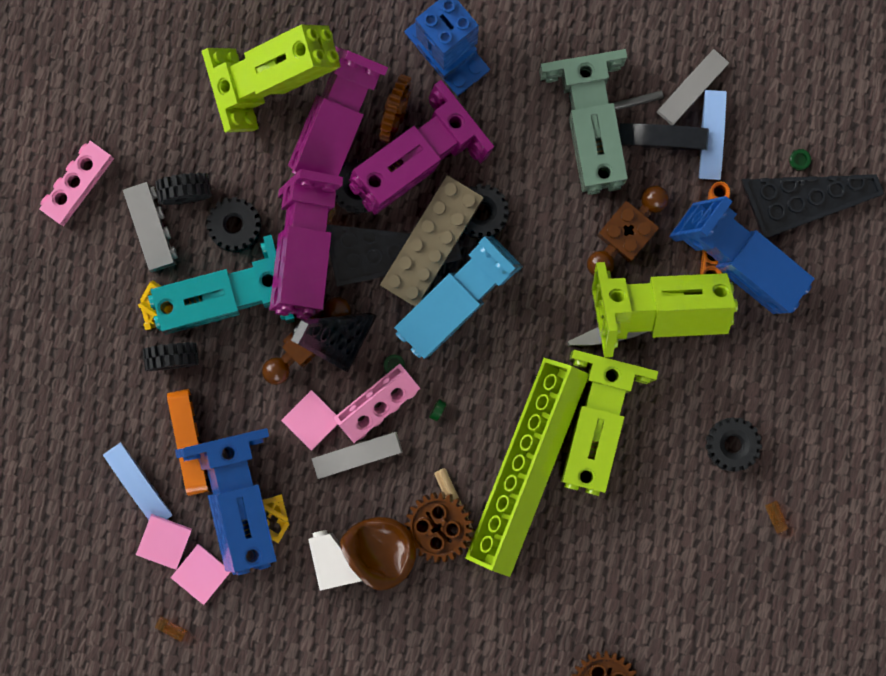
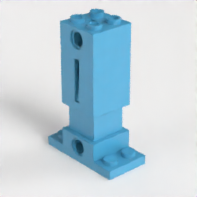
(457, 297)

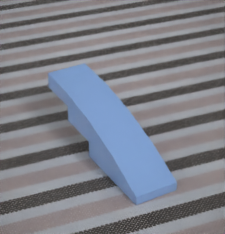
(714, 119)
(136, 482)

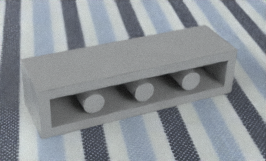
(149, 226)

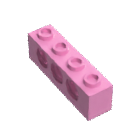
(76, 195)
(379, 392)

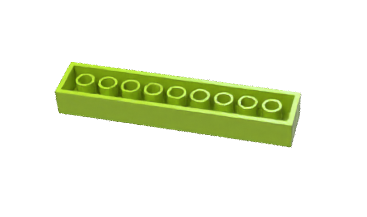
(527, 466)

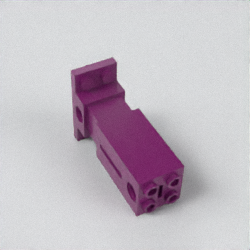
(335, 115)
(418, 152)
(303, 244)

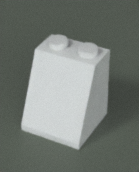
(330, 562)

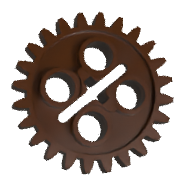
(395, 108)
(453, 514)
(604, 662)

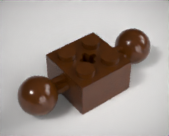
(653, 201)
(277, 369)

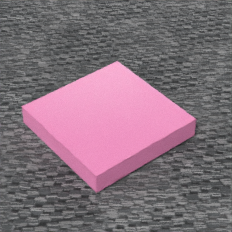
(310, 420)
(163, 541)
(200, 574)

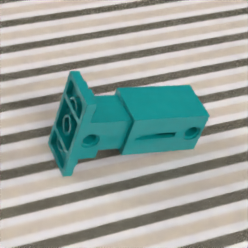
(215, 295)

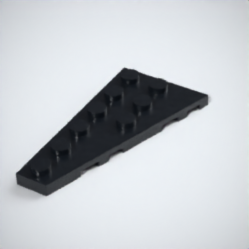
(334, 338)

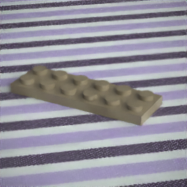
(432, 241)

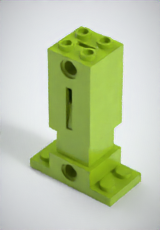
(268, 69)
(664, 306)
(599, 421)

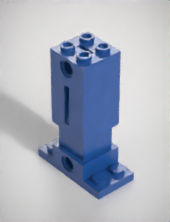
(448, 41)
(745, 255)
(235, 501)

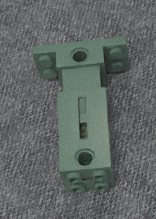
(592, 117)

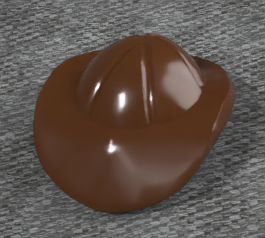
(379, 552)

